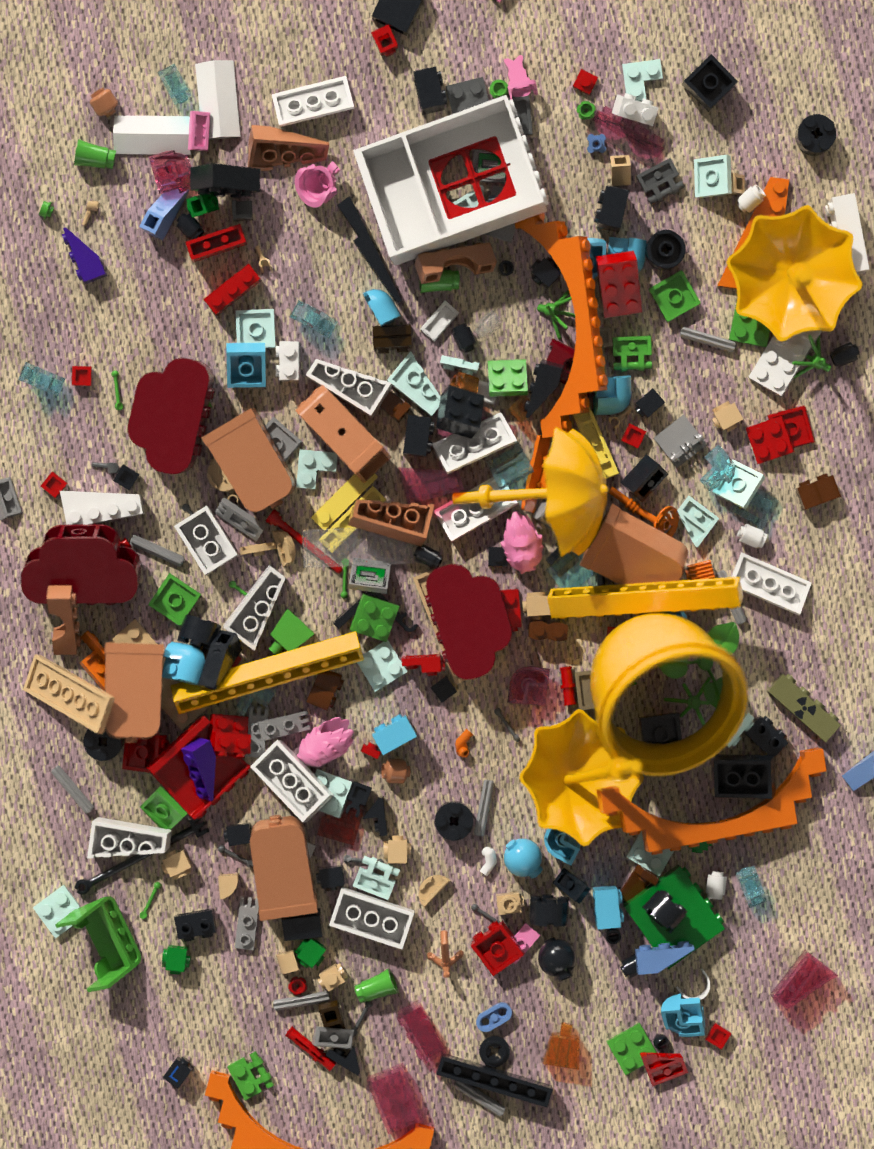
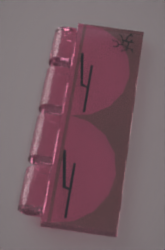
(628, 140)

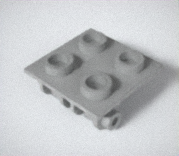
(680, 441)

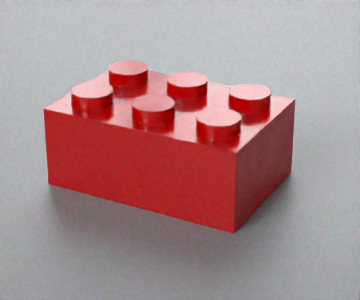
(619, 284)

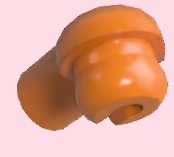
(461, 744)

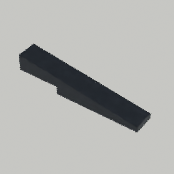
(367, 247)

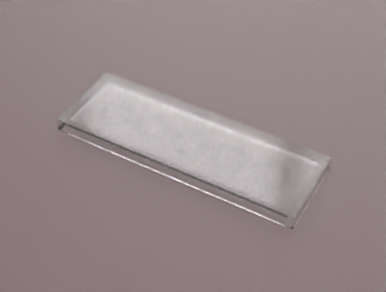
(353, 548)

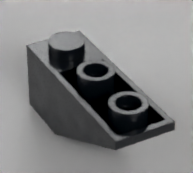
(546, 382)
(220, 658)

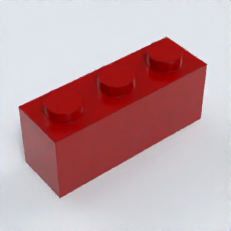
(216, 243)
(232, 289)

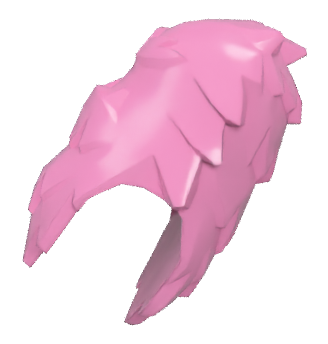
(522, 543)
(326, 742)

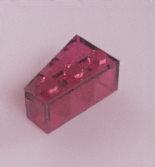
(801, 980)

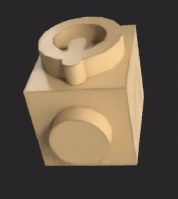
(726, 416)
(536, 605)
(397, 849)
(176, 864)
(509, 903)
(332, 976)

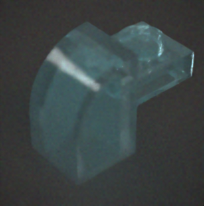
(174, 84)
(313, 319)
(41, 379)
(722, 468)
(263, 697)
(751, 886)

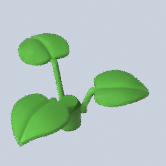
(724, 636)

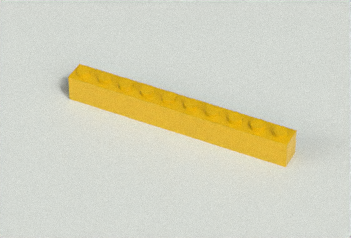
(645, 598)
(271, 672)

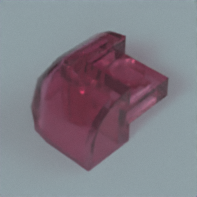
(171, 171)
(529, 686)

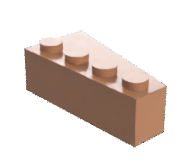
(393, 520)

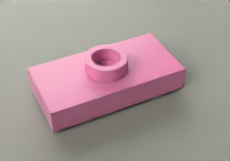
(199, 131)
(525, 938)

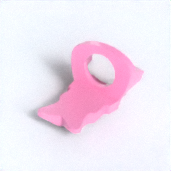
(519, 83)

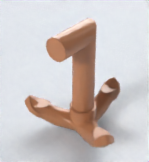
(445, 962)

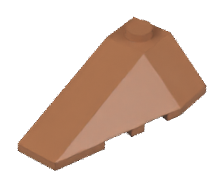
(276, 147)

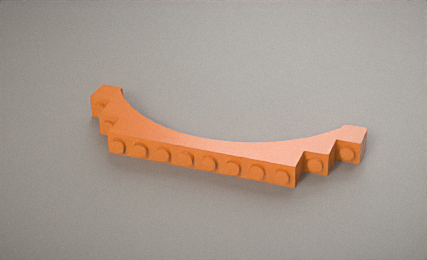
(588, 364)
(769, 814)
(252, 1135)

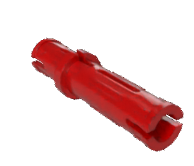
(306, 1045)

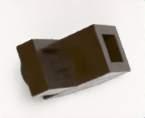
(331, 1015)

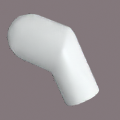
(491, 860)

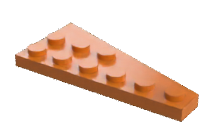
(773, 205)

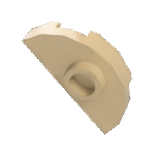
(217, 477)
(285, 547)
(258, 549)
(431, 887)

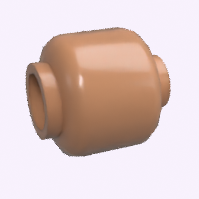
(103, 102)
(395, 771)

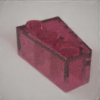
(429, 483)
(421, 1031)

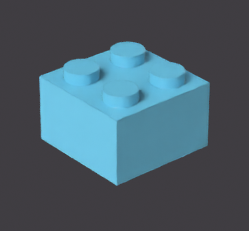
(246, 365)
(394, 734)
(606, 907)

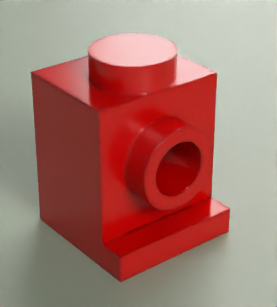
(382, 34)

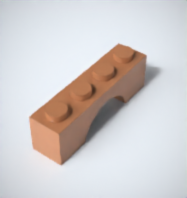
(477, 258)
(61, 603)

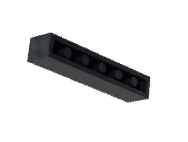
(494, 1080)

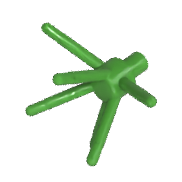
(552, 310)
(816, 361)
(693, 701)

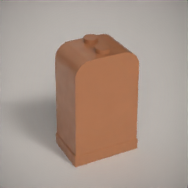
(343, 433)
(251, 461)
(634, 551)
(135, 681)
(282, 868)

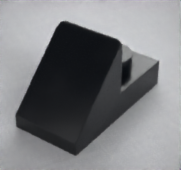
(378, 811)
(571, 885)
(349, 1062)

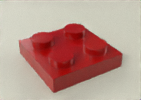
(770, 439)

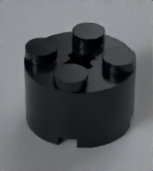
(805, 138)
(671, 241)
(198, 632)
(98, 751)
(454, 809)
(549, 910)
(664, 911)

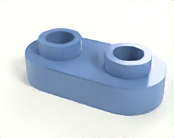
(494, 1017)

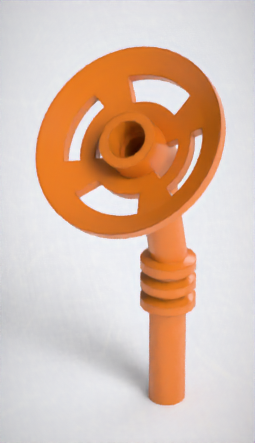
(659, 521)

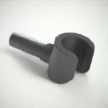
(112, 467)

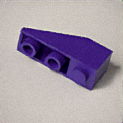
(88, 262)
(201, 764)

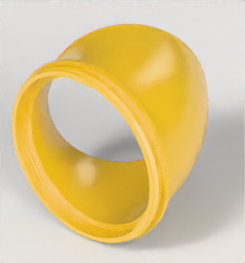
(638, 647)

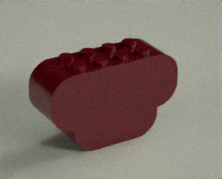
(171, 414)
(88, 560)
(468, 618)

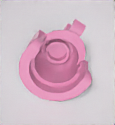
(316, 184)

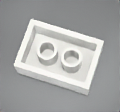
(206, 540)

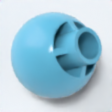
(523, 858)

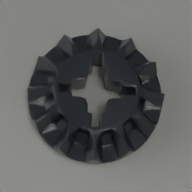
(493, 1060)

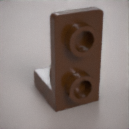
(395, 406)
(637, 882)

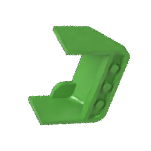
(111, 938)

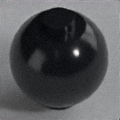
(557, 958)

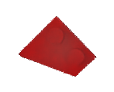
(663, 1066)

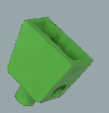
(289, 633)

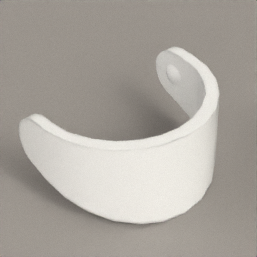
(704, 994)

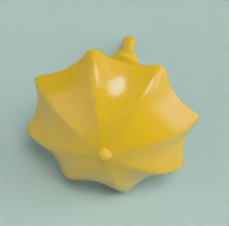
(794, 273)
(573, 492)
(566, 772)

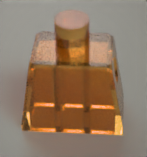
(562, 1048)

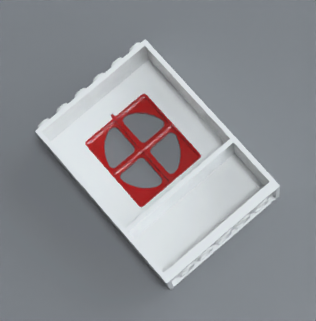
(407, 188)

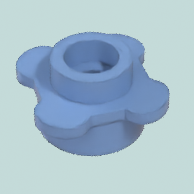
(601, 143)

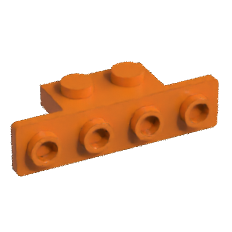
(537, 478)
(95, 662)

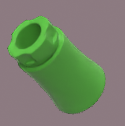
(94, 155)
(448, 281)
(377, 987)

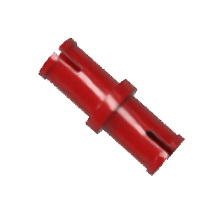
(567, 686)

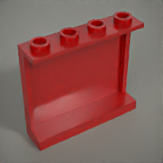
(174, 775)

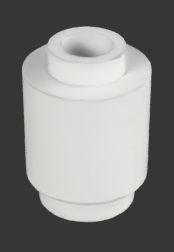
(751, 198)
(752, 536)
(716, 885)

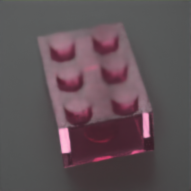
(395, 1098)

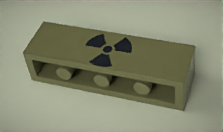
(803, 707)

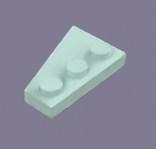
(414, 384)

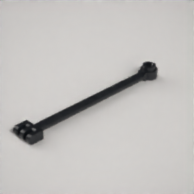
(194, 828)

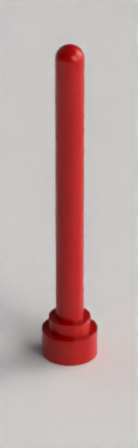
(275, 519)

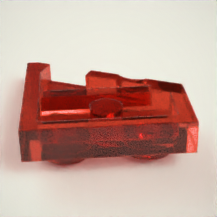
(341, 829)

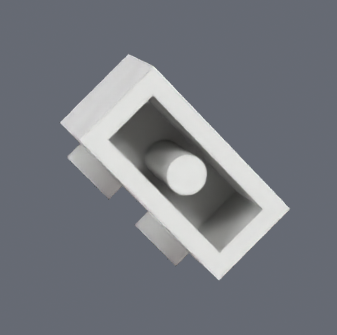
(635, 110)
(288, 360)

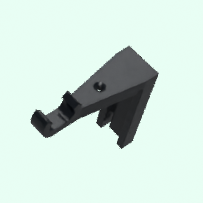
(351, 610)

